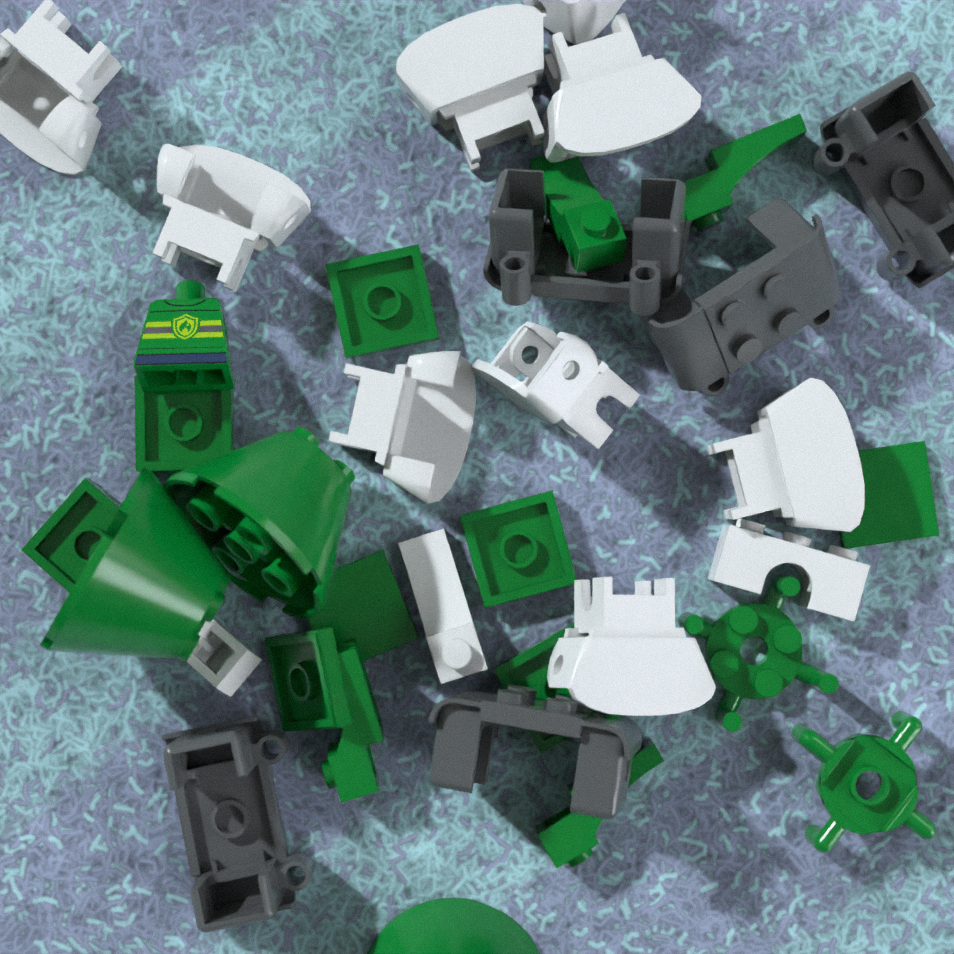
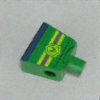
(184, 343)

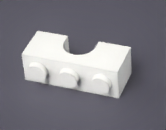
(830, 580)

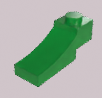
(710, 193)
(580, 215)
(350, 758)
(572, 835)

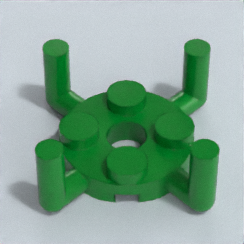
(782, 655)
(837, 779)

